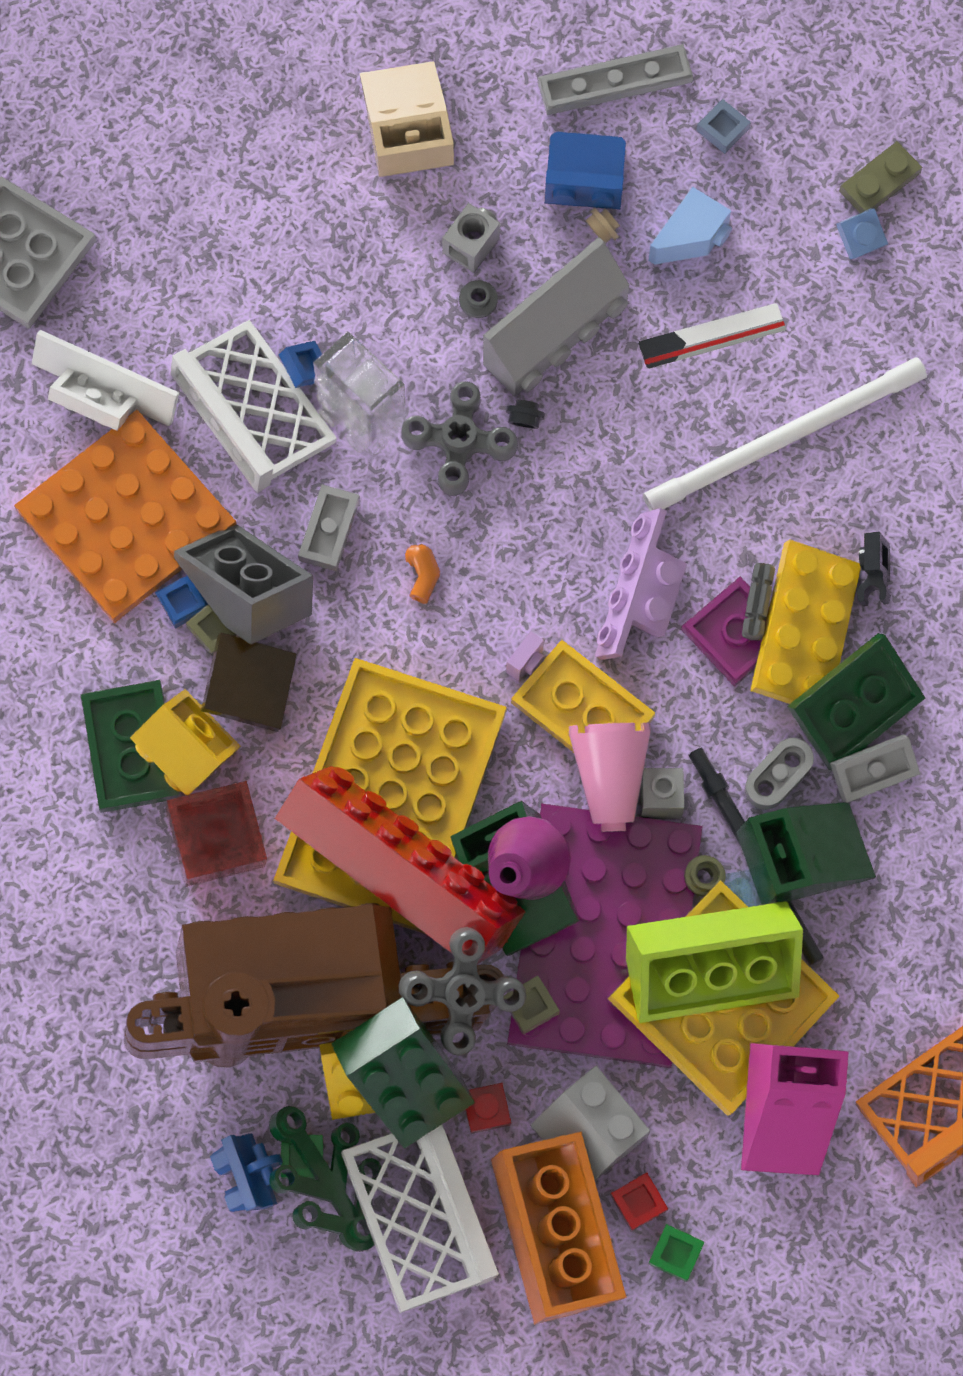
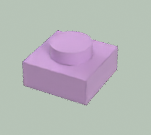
(526, 657)

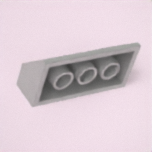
(555, 319)

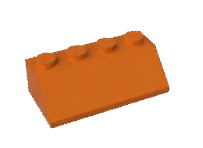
(557, 1227)

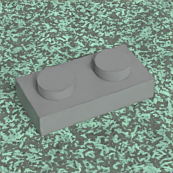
(329, 527)
(875, 768)

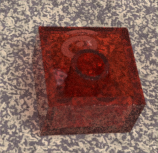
(216, 833)

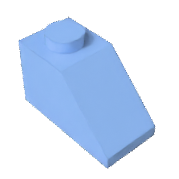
(692, 229)

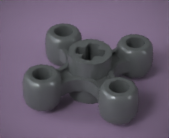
(457, 450)
(480, 991)

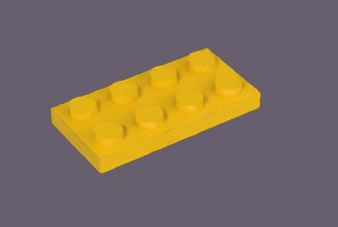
(805, 621)

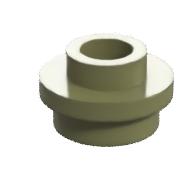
(707, 864)

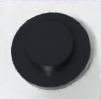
(525, 414)

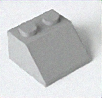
(602, 1116)

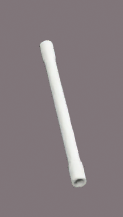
(890, 382)

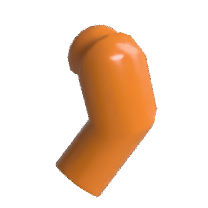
(427, 569)

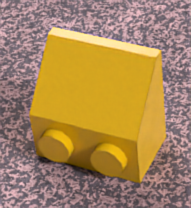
(184, 742)

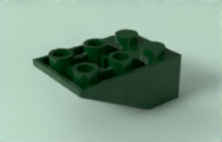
(804, 851)
(542, 915)

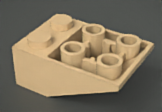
(407, 119)

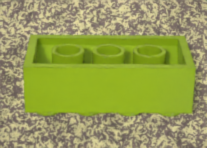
(714, 961)

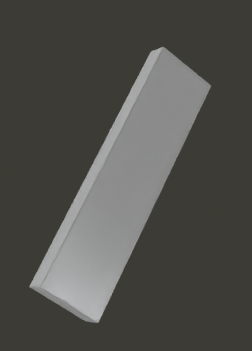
(615, 79)

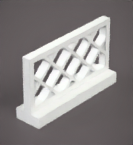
(221, 415)
(456, 1209)

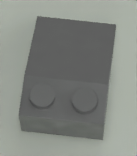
(247, 582)

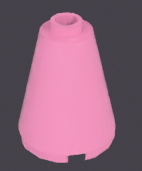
(611, 770)

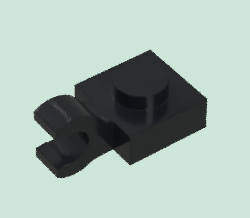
(875, 561)

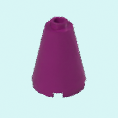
(528, 858)

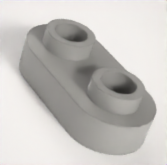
(778, 774)

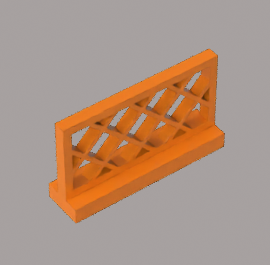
(949, 1142)

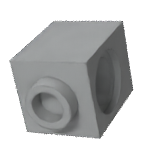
(467, 251)
(662, 793)

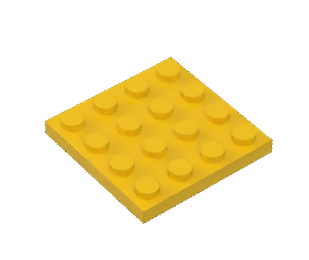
(716, 1044)

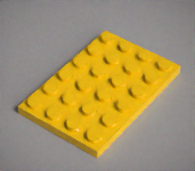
(412, 747)

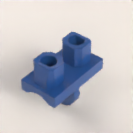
(251, 1172)

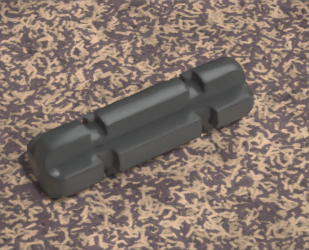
(758, 601)

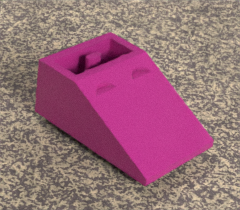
(791, 1107)

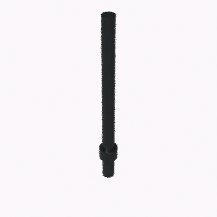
(716, 787)

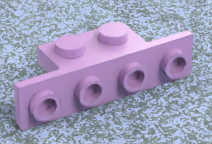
(644, 589)

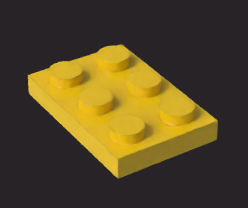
(576, 692)

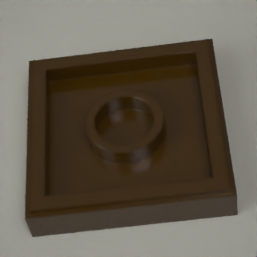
(249, 682)

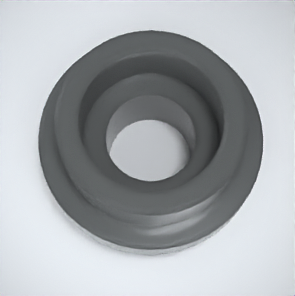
(474, 308)

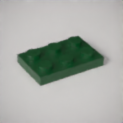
(856, 701)
(119, 771)

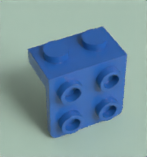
(585, 170)

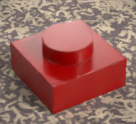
(489, 1109)
(639, 1201)

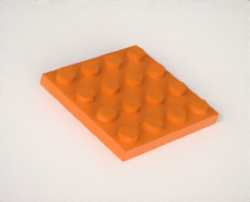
(123, 514)

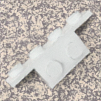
(100, 386)

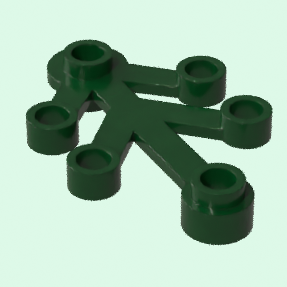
(329, 1183)

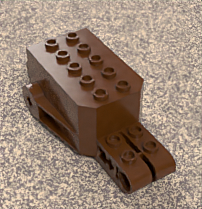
(281, 986)

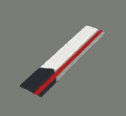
(712, 336)

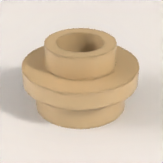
(603, 224)

